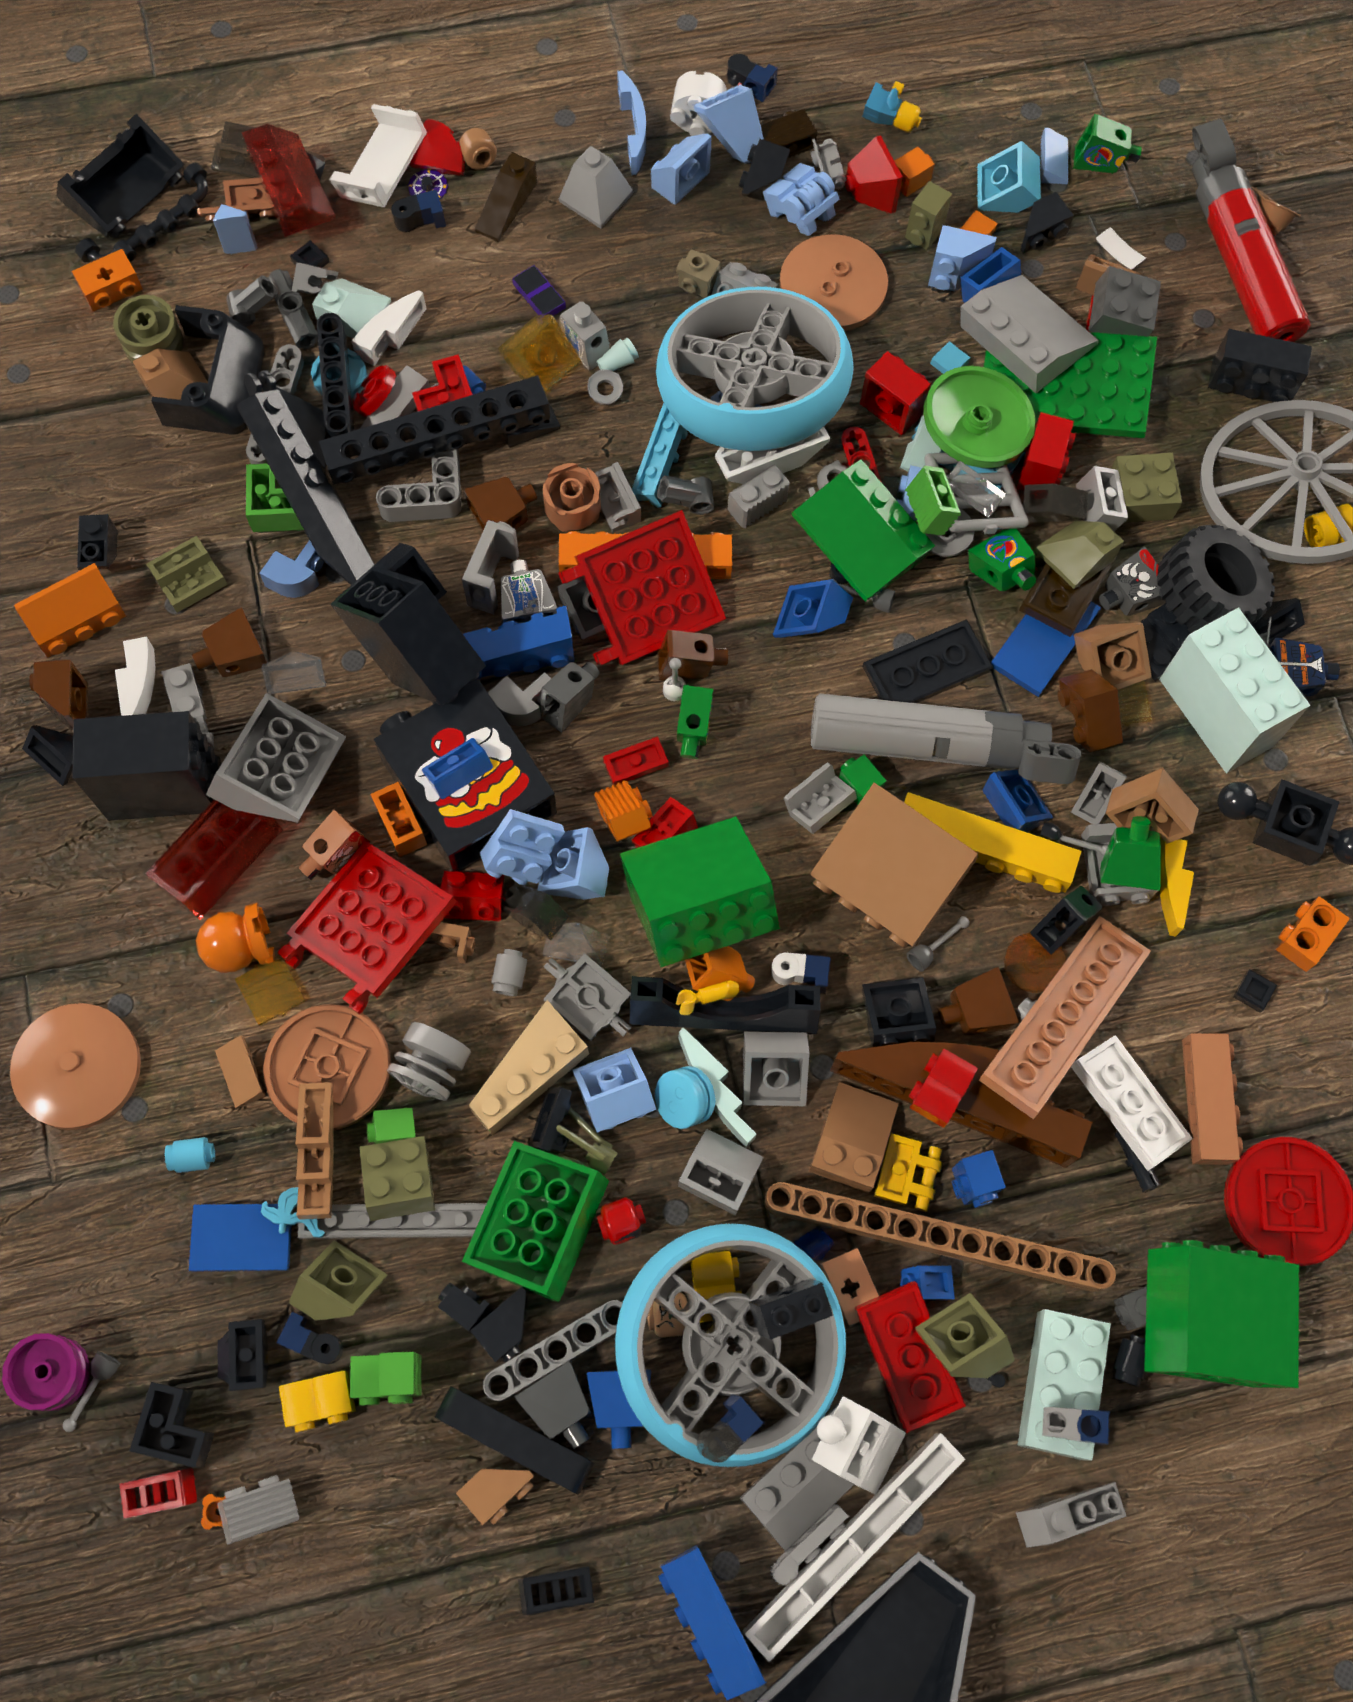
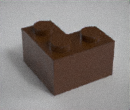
(1095, 709)

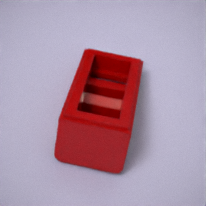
(180, 1491)

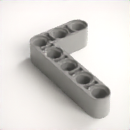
(432, 493)

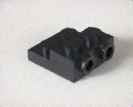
(1163, 639)
(898, 1012)

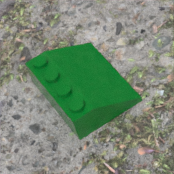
(863, 530)
(536, 1220)

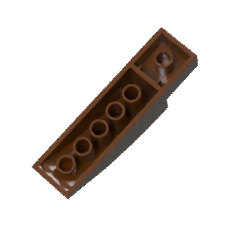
(897, 1067)

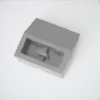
(720, 1171)

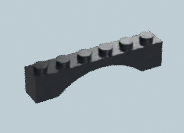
(783, 1010)

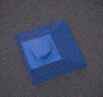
(812, 608)

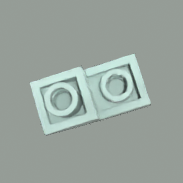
(919, 448)

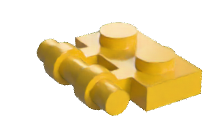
(899, 1168)

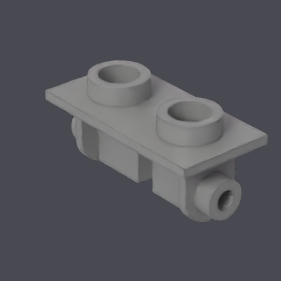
(824, 156)

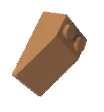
(854, 1138)

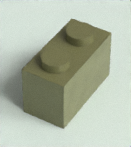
(928, 215)

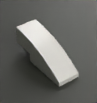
(389, 327)
(137, 680)

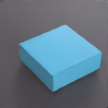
(949, 358)

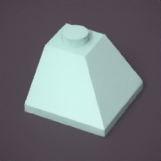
(351, 303)

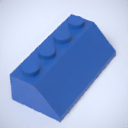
(712, 1624)

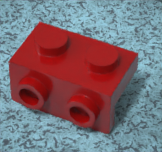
(476, 895)

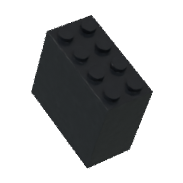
(409, 635)
(144, 764)

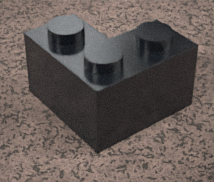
(162, 1431)

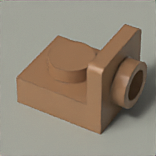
(449, 935)

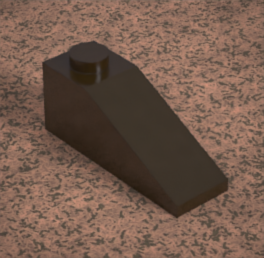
(507, 196)

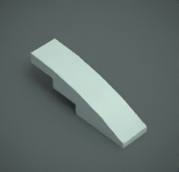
(725, 1101)

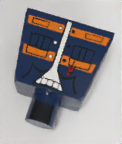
(1304, 664)

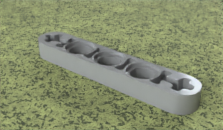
(279, 371)

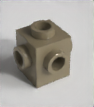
(698, 273)

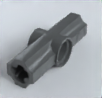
(293, 310)

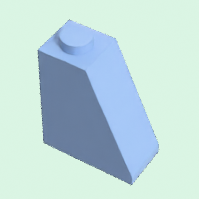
(733, 120)

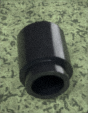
(1131, 1361)

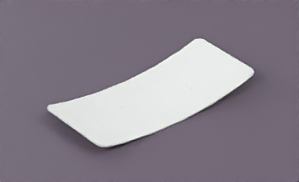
(1119, 249)

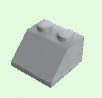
(775, 1068)

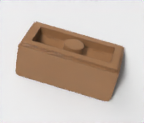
(240, 1072)

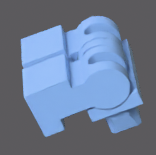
(802, 197)

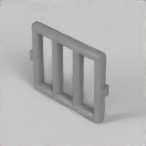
(989, 525)

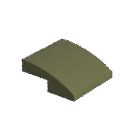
(186, 574)

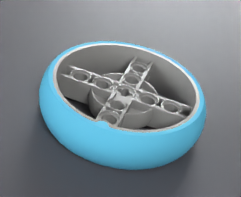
(755, 368)
(672, 1421)

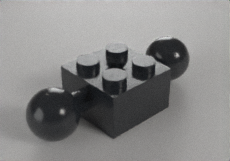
(1291, 821)

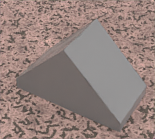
(1097, 792)

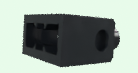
(1074, 911)

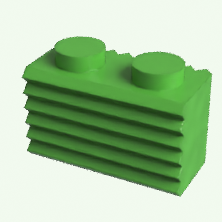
(932, 501)

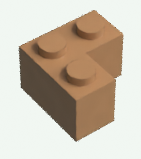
(1157, 799)

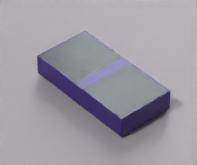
(538, 292)

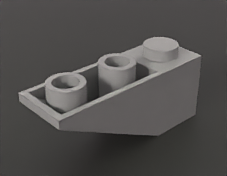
(1070, 1515)

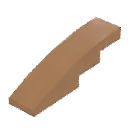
(315, 1151)

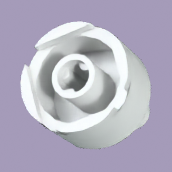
(690, 91)

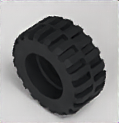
(1230, 561)

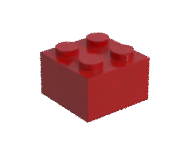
(894, 392)
(1047, 451)

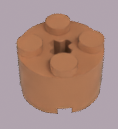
(572, 497)

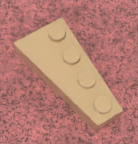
(531, 1066)

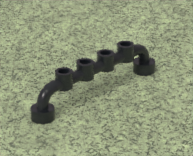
(146, 234)

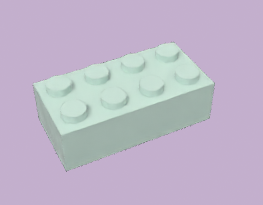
(1063, 1373)

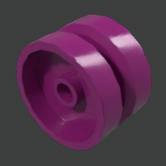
(50, 1356)

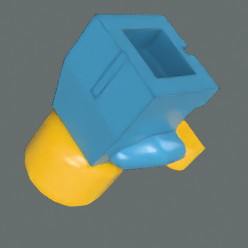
(889, 109)

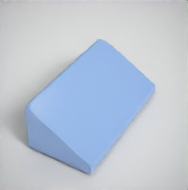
(1054, 157)
(234, 230)

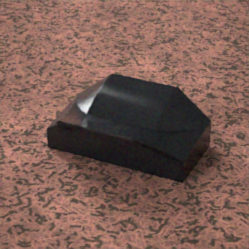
(244, 1355)

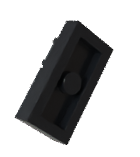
(553, 1110)

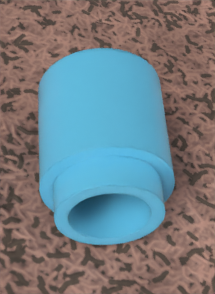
(189, 1155)

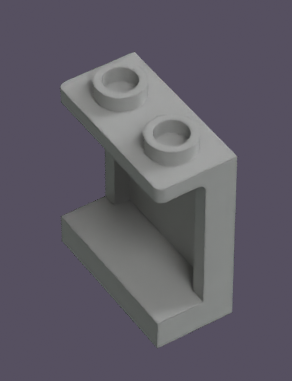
(495, 542)
(1107, 893)

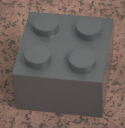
(1124, 303)

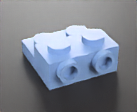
(521, 847)

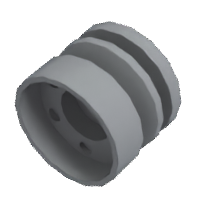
(430, 1058)

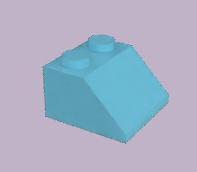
(1009, 180)

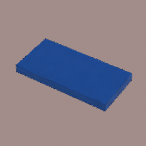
(1037, 651)

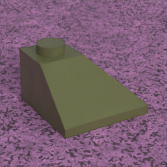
(1080, 550)
(336, 1284)
(967, 1340)

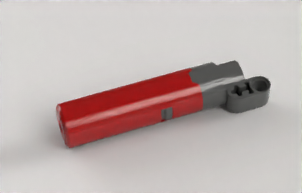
(1245, 238)

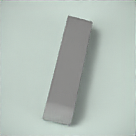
(540, 1354)

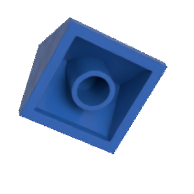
(1016, 800)

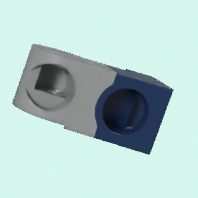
(1076, 1424)

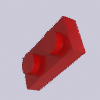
(635, 761)

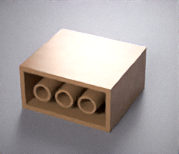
(893, 866)

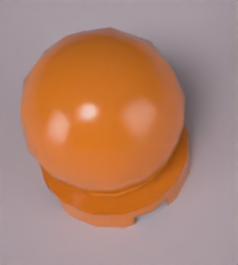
(232, 940)

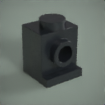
(463, 1305)

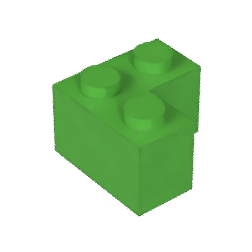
(266, 502)
(386, 1376)

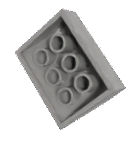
(1025, 331)
(276, 762)

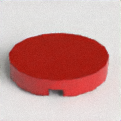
(376, 390)

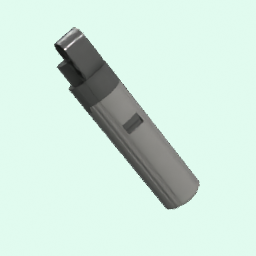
(942, 736)

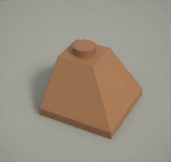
(168, 372)
(1115, 653)

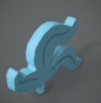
(282, 1215)

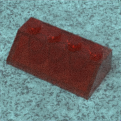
(287, 178)
(212, 856)

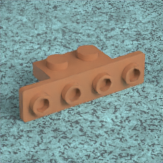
(243, 195)

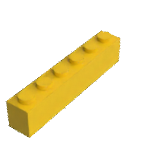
(1004, 847)

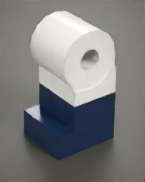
(802, 969)

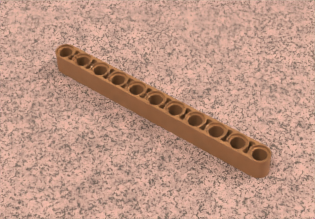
(953, 1233)

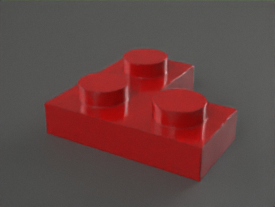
(450, 387)

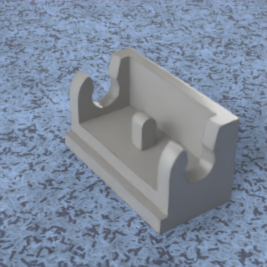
(308, 278)
(617, 499)

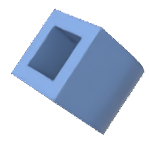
(292, 577)

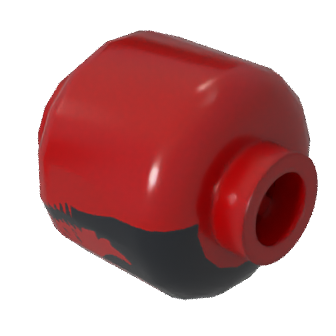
(621, 1221)

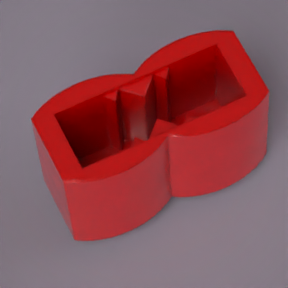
(942, 1088)

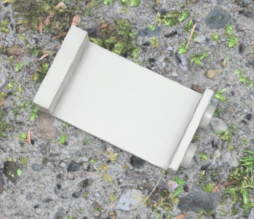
(383, 157)

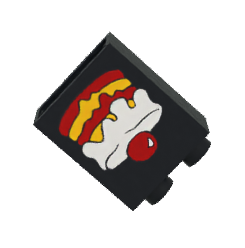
(472, 814)

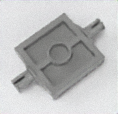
(587, 997)

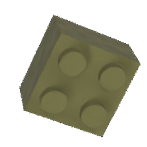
(1149, 486)
(397, 1178)

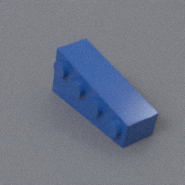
(524, 645)

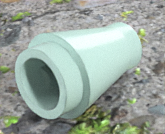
(618, 356)

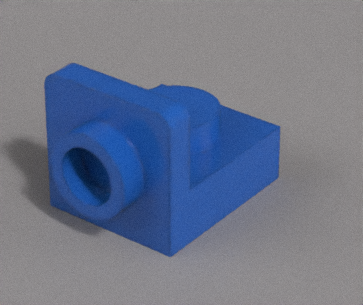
(933, 1281)

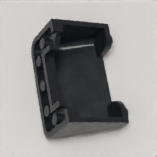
(121, 179)

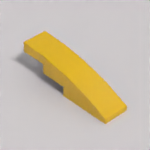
(1175, 885)

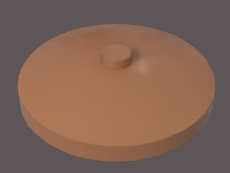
(75, 1066)

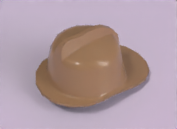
(1276, 215)

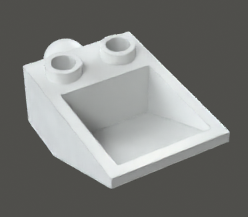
(857, 1445)

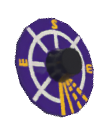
(427, 181)

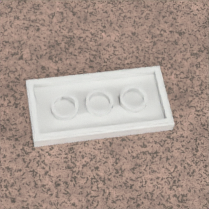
(1131, 1102)

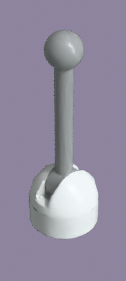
(672, 684)

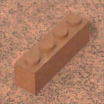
(1211, 1099)

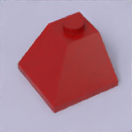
(874, 177)

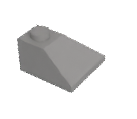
(595, 188)

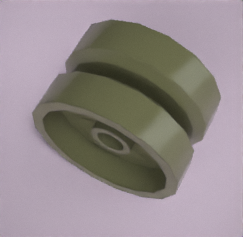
(145, 325)

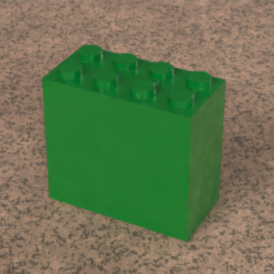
(700, 891)
(1222, 1315)

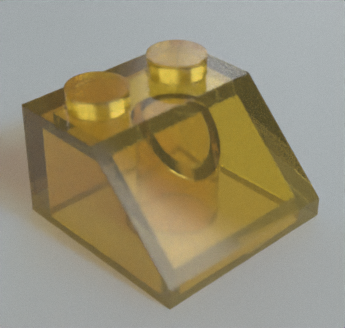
(540, 350)

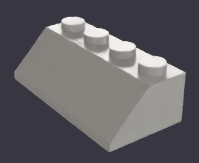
(795, 1492)

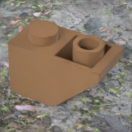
(492, 1489)

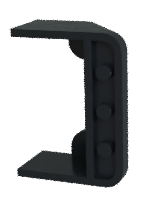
(213, 404)

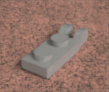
(184, 693)
(807, 1546)

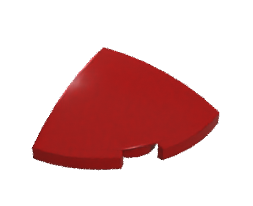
(439, 150)

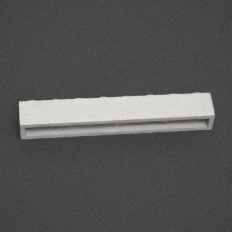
(853, 1546)

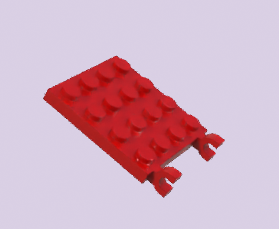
(647, 586)
(368, 922)

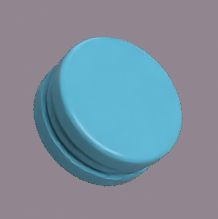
(685, 1097)

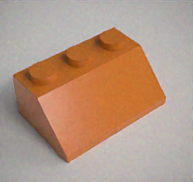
(70, 610)

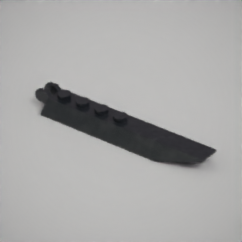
(303, 478)

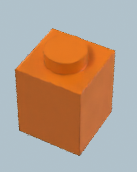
(916, 170)

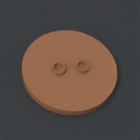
(838, 275)
(332, 1047)

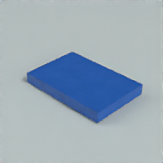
(237, 1239)

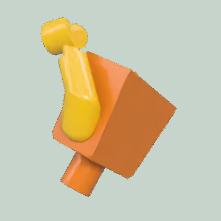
(715, 977)

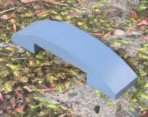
(631, 100)

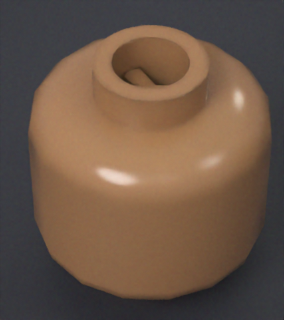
(478, 148)

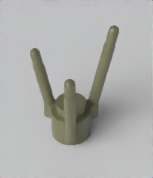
(599, 1156)

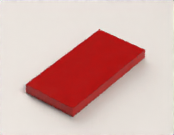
(911, 1371)

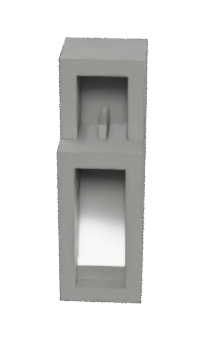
(400, 400)

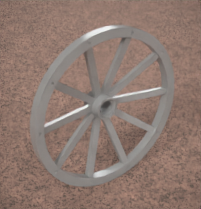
(1302, 469)

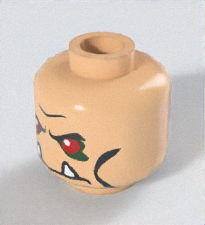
(664, 1323)

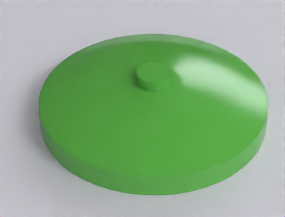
(979, 416)

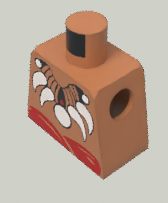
(331, 845)

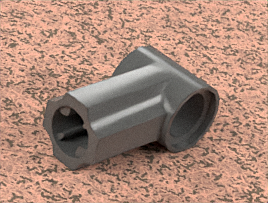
(245, 303)
(693, 493)

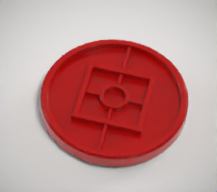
(1289, 1201)

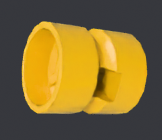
(1321, 530)

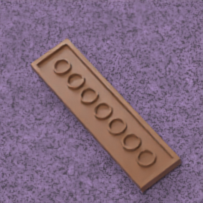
(1064, 1017)

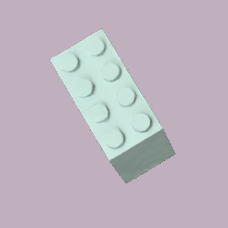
(1233, 690)

